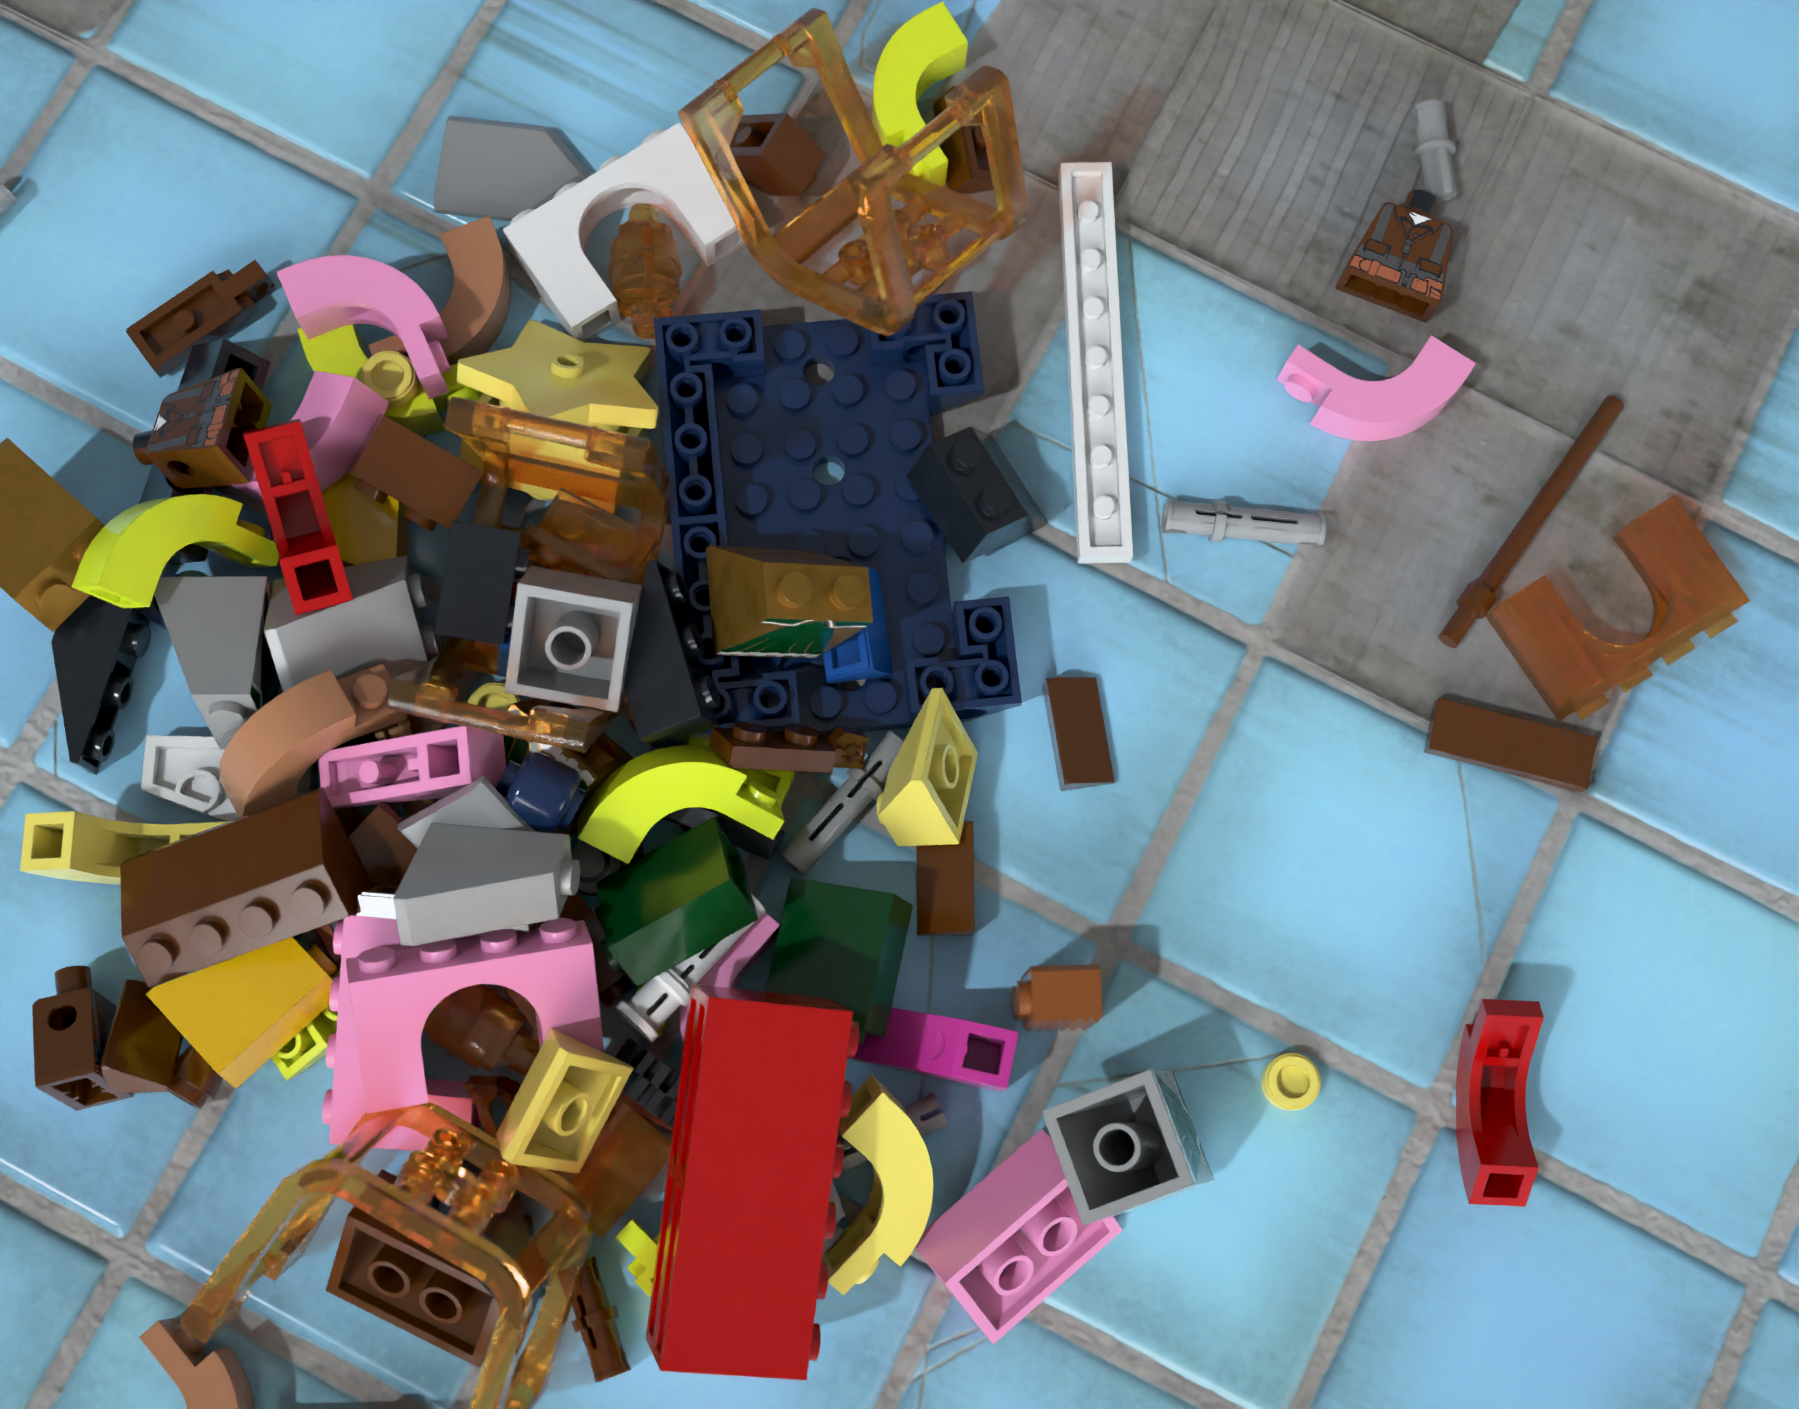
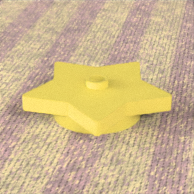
(566, 379)

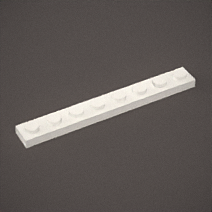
(1095, 364)

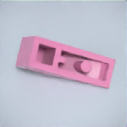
(411, 767)

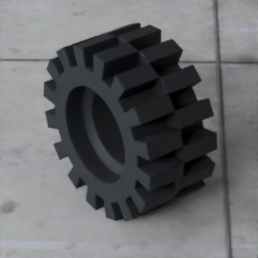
(650, 1082)

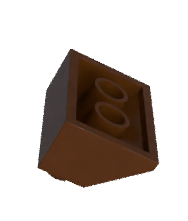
(412, 1287)

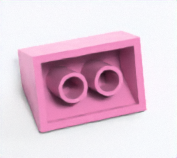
(1012, 1239)

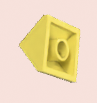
(561, 1105)

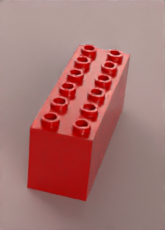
(750, 1183)

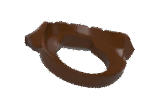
(483, 1090)

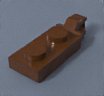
(199, 315)
(794, 749)

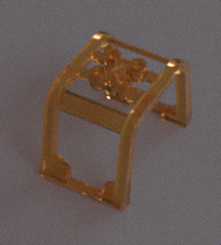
(889, 248)
(487, 431)
(305, 1196)

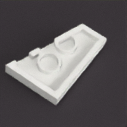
(188, 774)

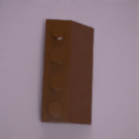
(238, 887)

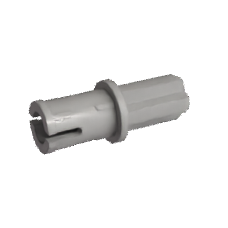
(1435, 149)

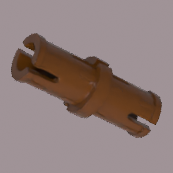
(597, 1324)

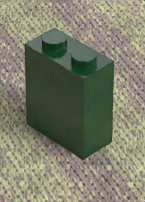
(674, 902)
(842, 948)

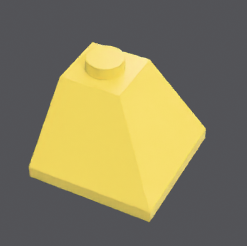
(929, 778)

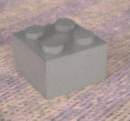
(572, 638)

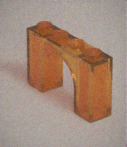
(1688, 596)

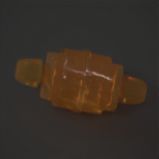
(644, 269)
(481, 1029)

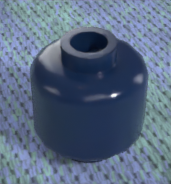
(542, 791)

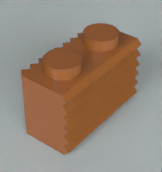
(1058, 997)

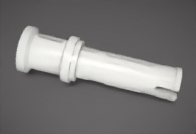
(669, 990)

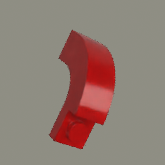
(297, 517)
(1491, 1102)

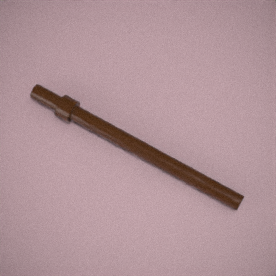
(1479, 595)

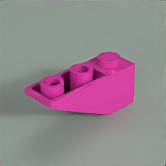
(943, 1049)

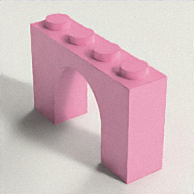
(400, 988)
(346, 1101)

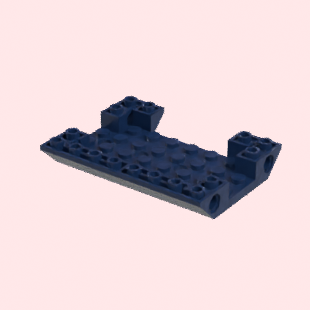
(741, 474)

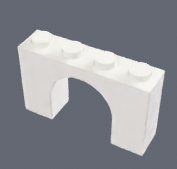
(553, 237)

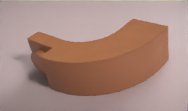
(478, 294)
(296, 729)
(204, 1380)

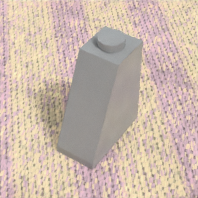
(482, 882)

